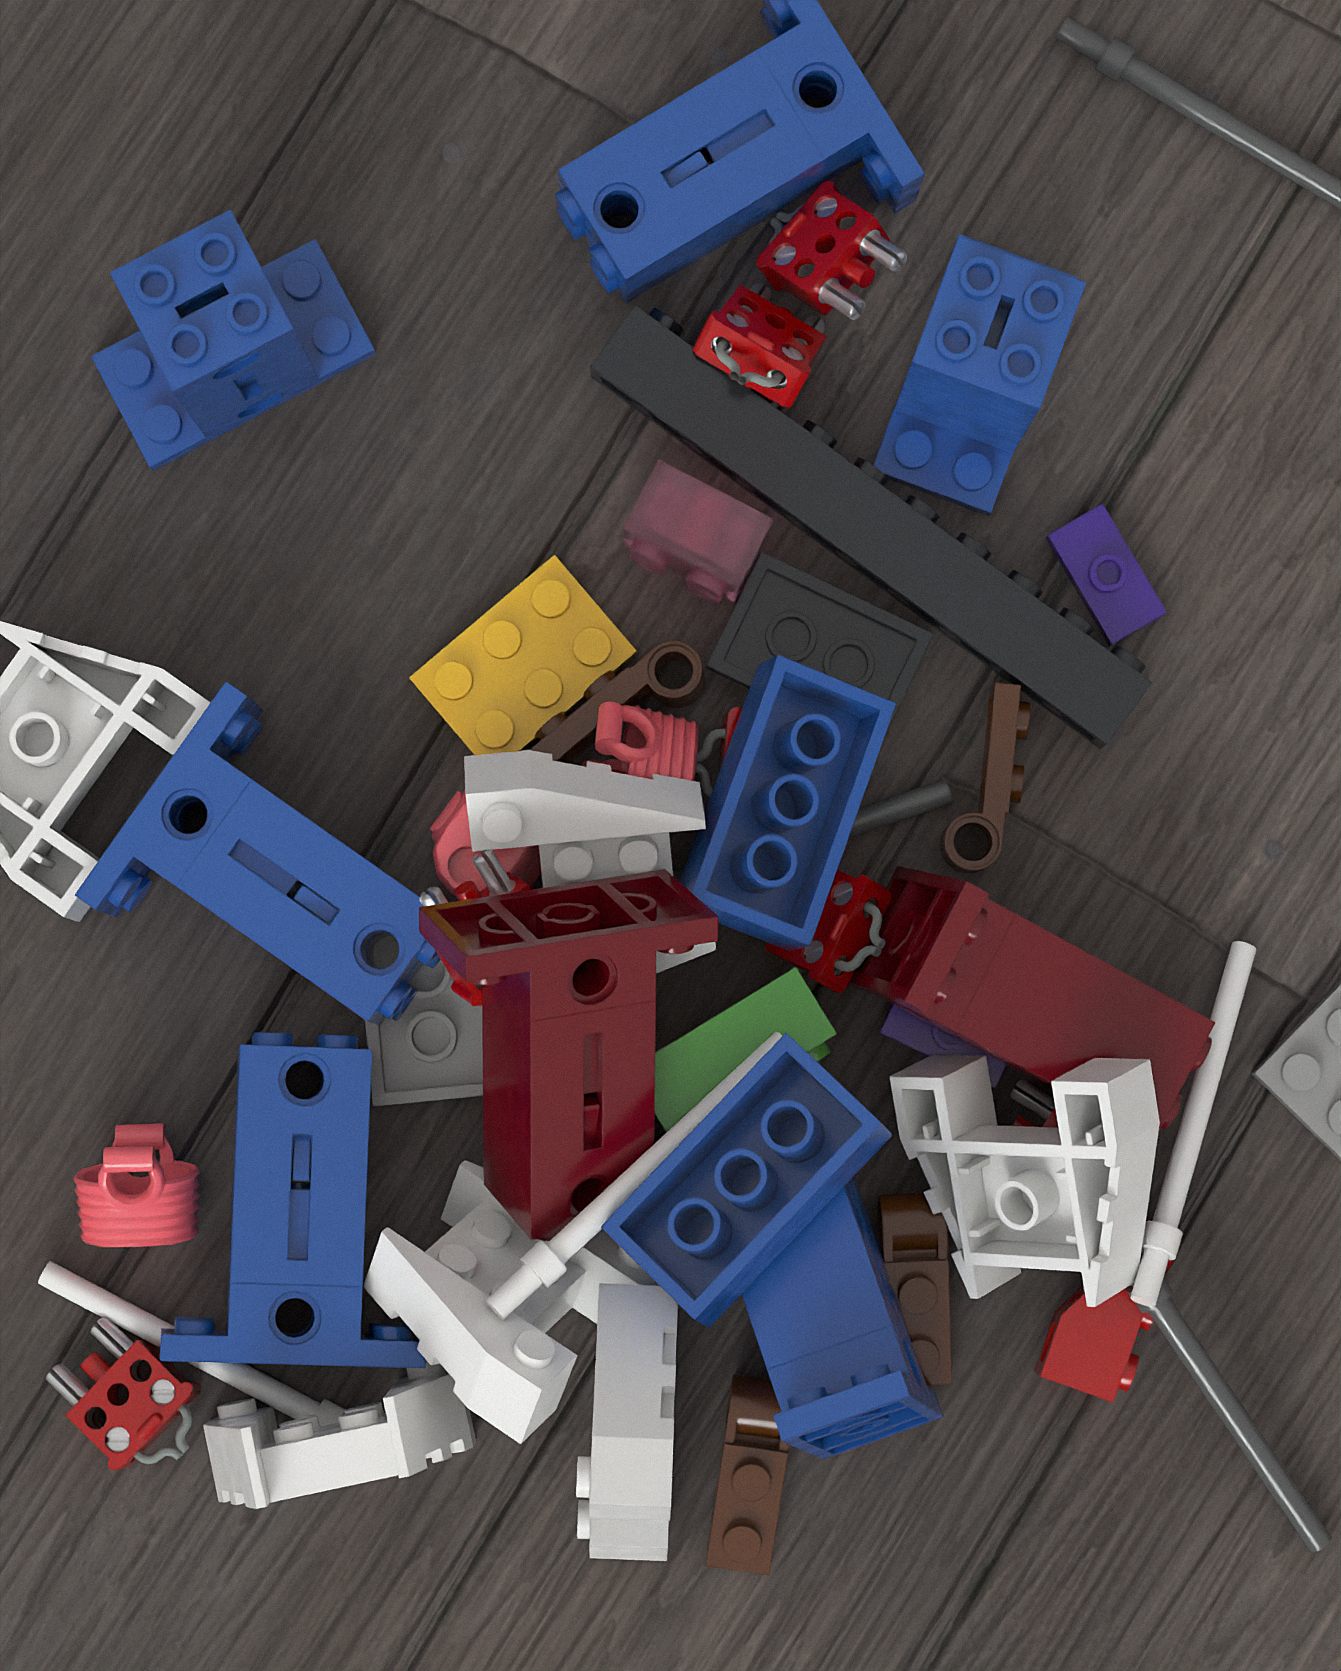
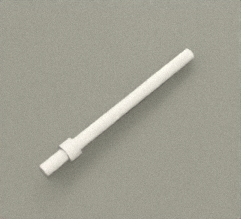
(1162, 1233)
(546, 1262)
(149, 1328)

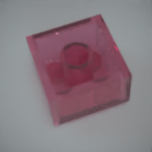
(695, 533)

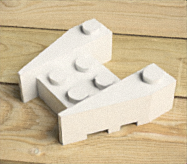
(59, 728)
(582, 819)
(1035, 1193)
(500, 1366)
(631, 1427)
(269, 1464)

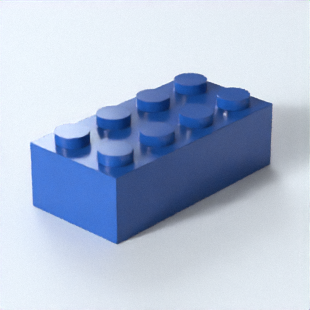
(786, 801)
(746, 1181)

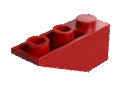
(1093, 1344)

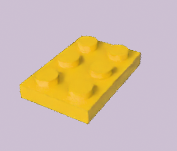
(523, 662)

